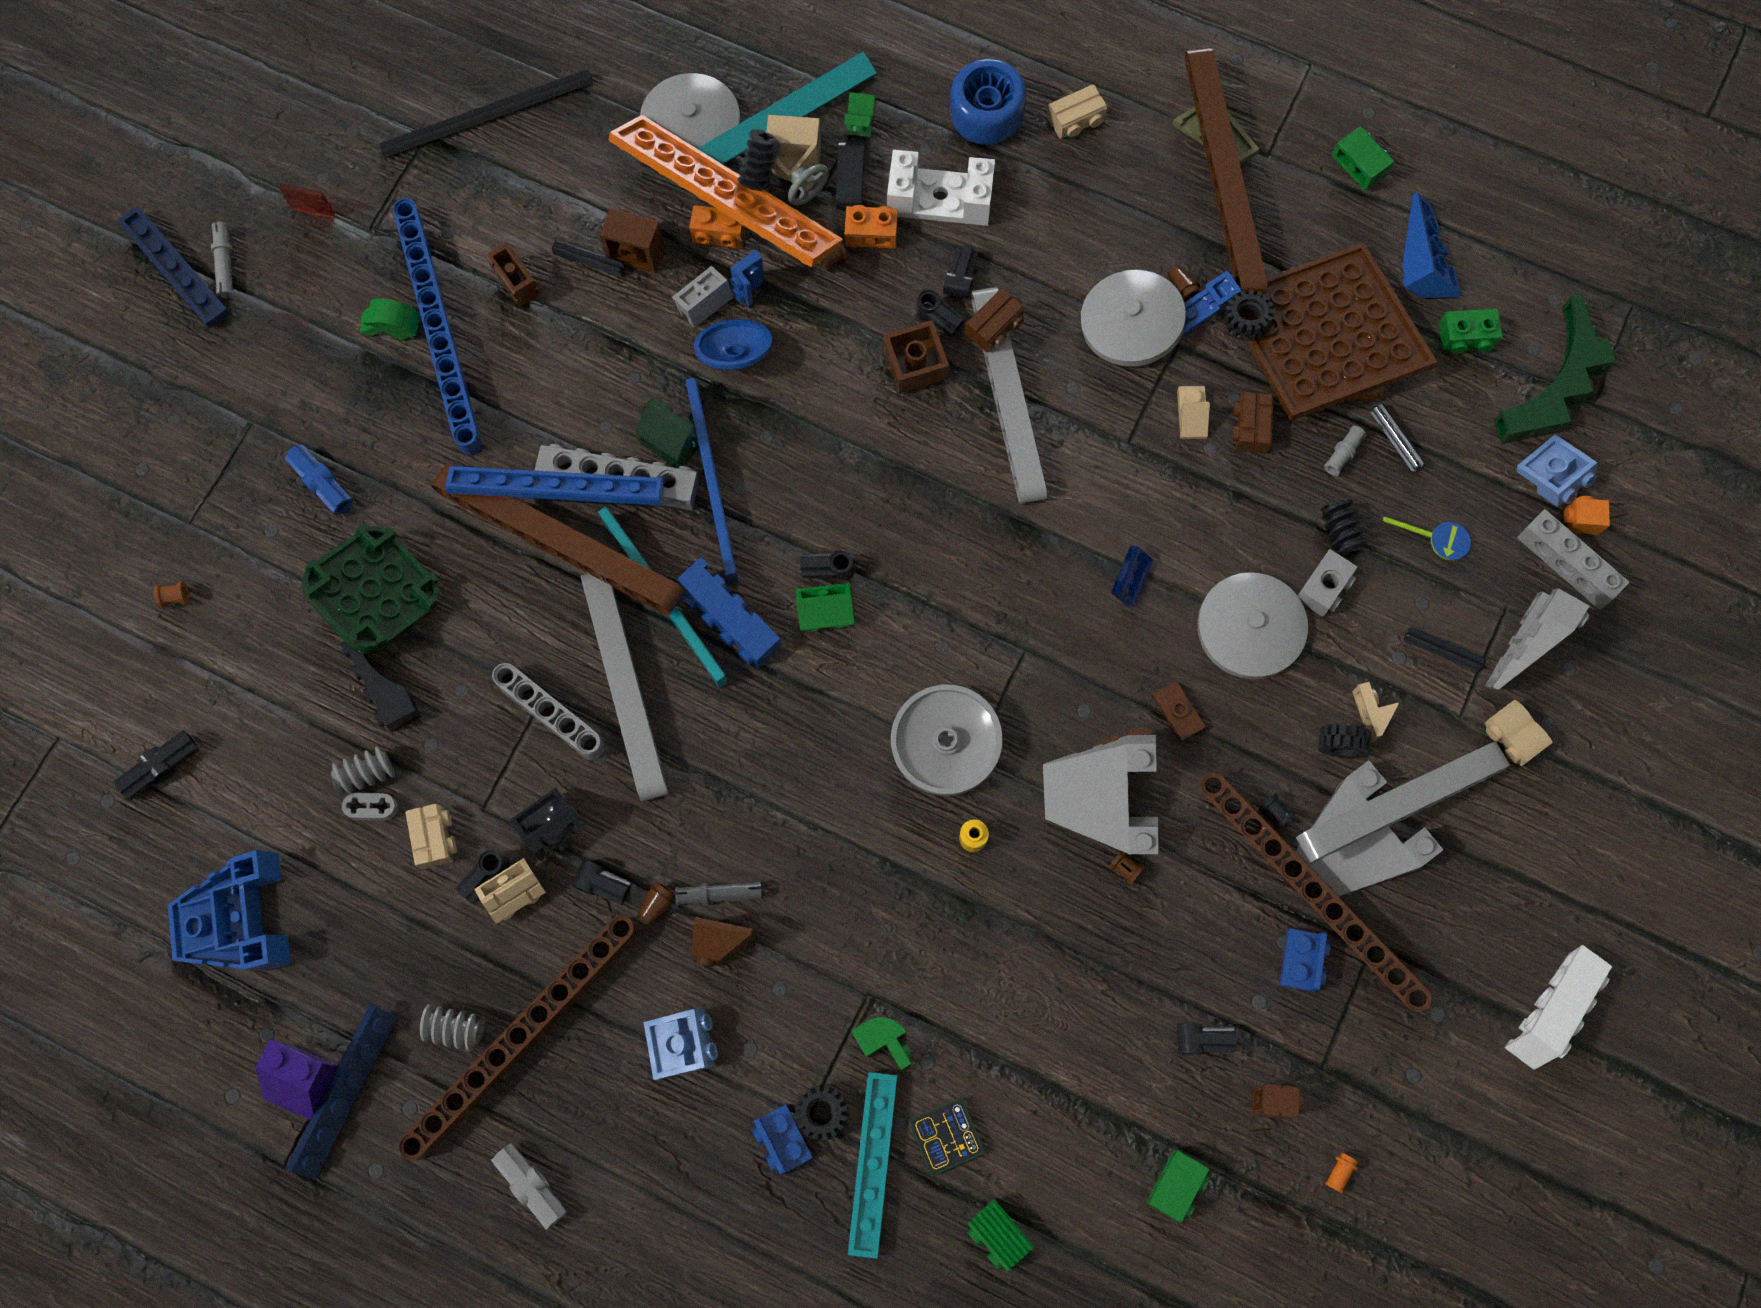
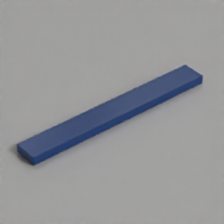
(712, 482)
(554, 485)

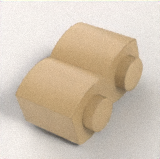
(1517, 733)

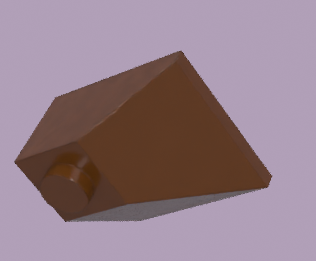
(718, 941)

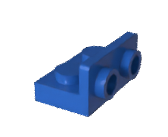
(747, 277)
(1304, 960)
(782, 1140)

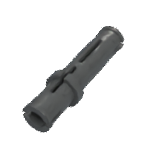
(718, 893)

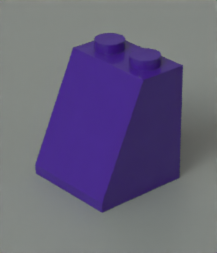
(293, 1077)

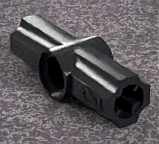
(156, 765)

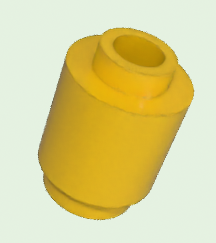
(973, 844)

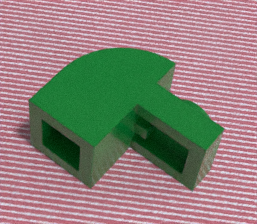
(860, 114)
(391, 318)
(883, 1032)

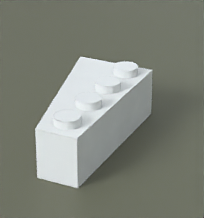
(1561, 1009)

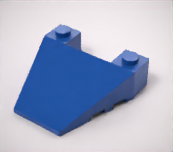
(223, 917)

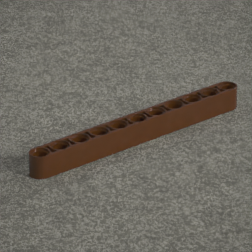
(1225, 171)
(570, 546)
(1319, 903)
(505, 1042)

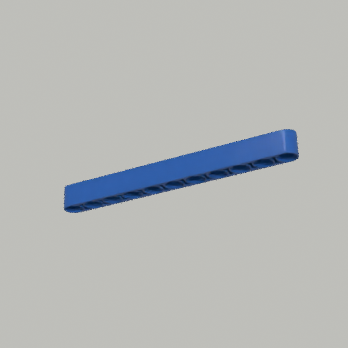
(440, 335)

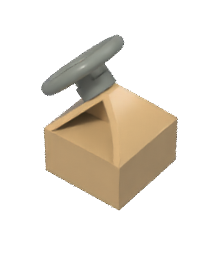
(799, 155)

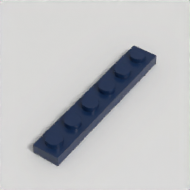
(173, 267)
(342, 1092)

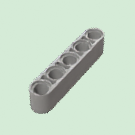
(542, 700)

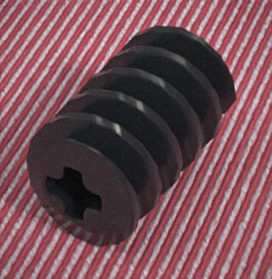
(759, 160)
(1342, 528)

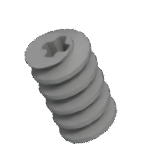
(361, 771)
(451, 1030)

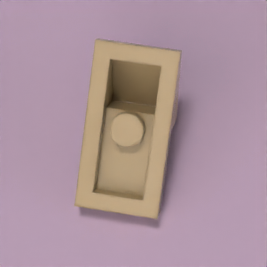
(1193, 412)
(1373, 718)

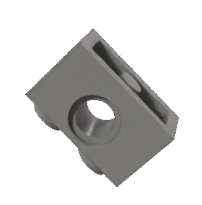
(1338, 572)

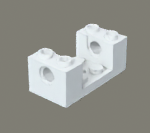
(967, 193)

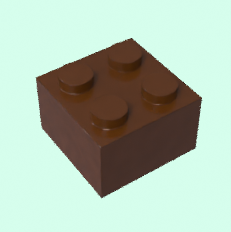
(632, 239)
(915, 356)

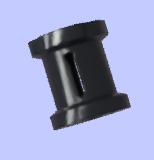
(1276, 811)

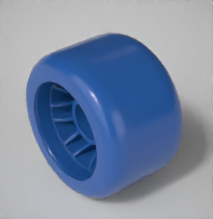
(987, 101)

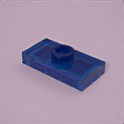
(1131, 575)

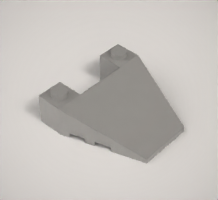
(1543, 626)
(1092, 793)
(1376, 856)

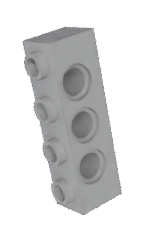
(1573, 559)

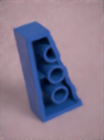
(728, 614)

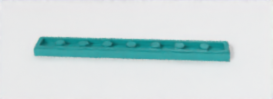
(797, 104)
(676, 616)

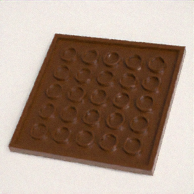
(1335, 333)

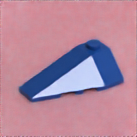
(1424, 255)

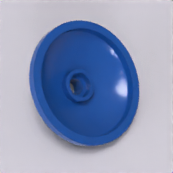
(733, 344)

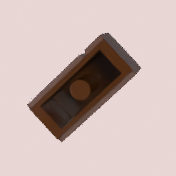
(513, 274)
(995, 320)
(1254, 422)
(1276, 1101)

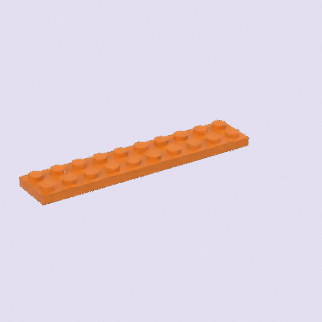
(721, 189)

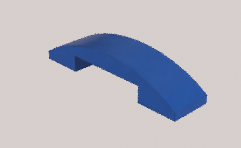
(1209, 301)

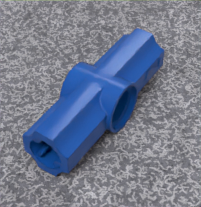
(319, 479)

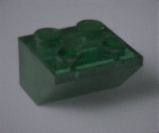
(667, 434)

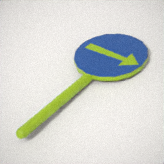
(1448, 539)

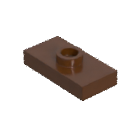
(1178, 711)

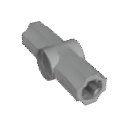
(529, 1186)

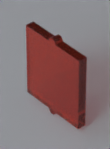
(306, 200)

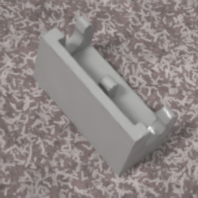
(703, 296)

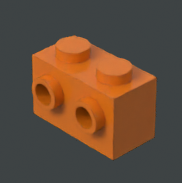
(871, 227)
(715, 228)

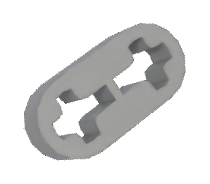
(370, 800)

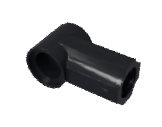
(960, 277)
(942, 314)
(823, 565)
(481, 874)
(595, 880)
(1197, 1039)

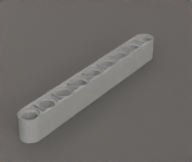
(1013, 413)
(625, 688)
(1402, 802)

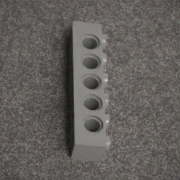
(680, 496)

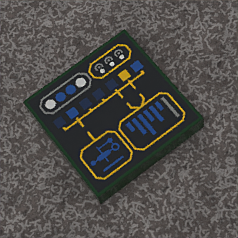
(946, 1136)

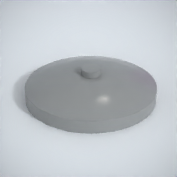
(692, 107)
(1133, 318)
(1252, 625)
(946, 740)

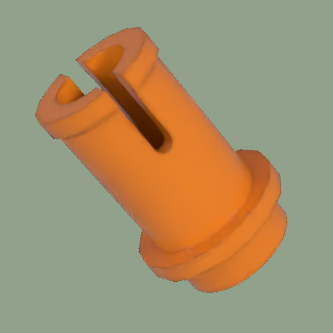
(1341, 1172)

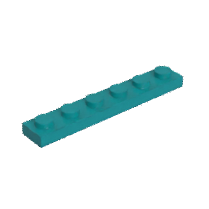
(872, 1165)

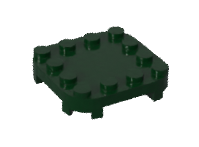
(370, 589)

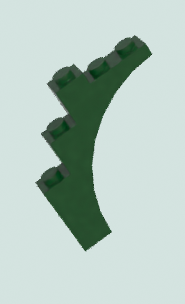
(1583, 357)

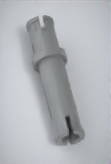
(222, 249)

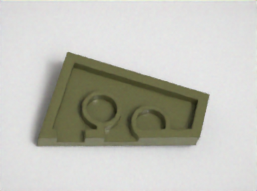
(1245, 146)

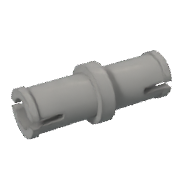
(1344, 450)

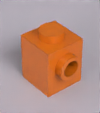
(1587, 515)

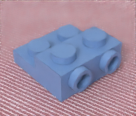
(1558, 470)
(680, 1043)

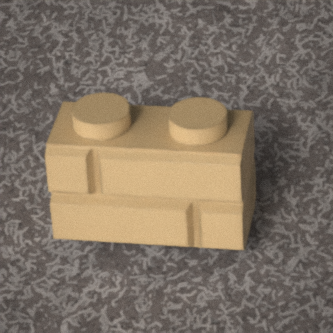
(1077, 112)
(430, 836)
(510, 891)

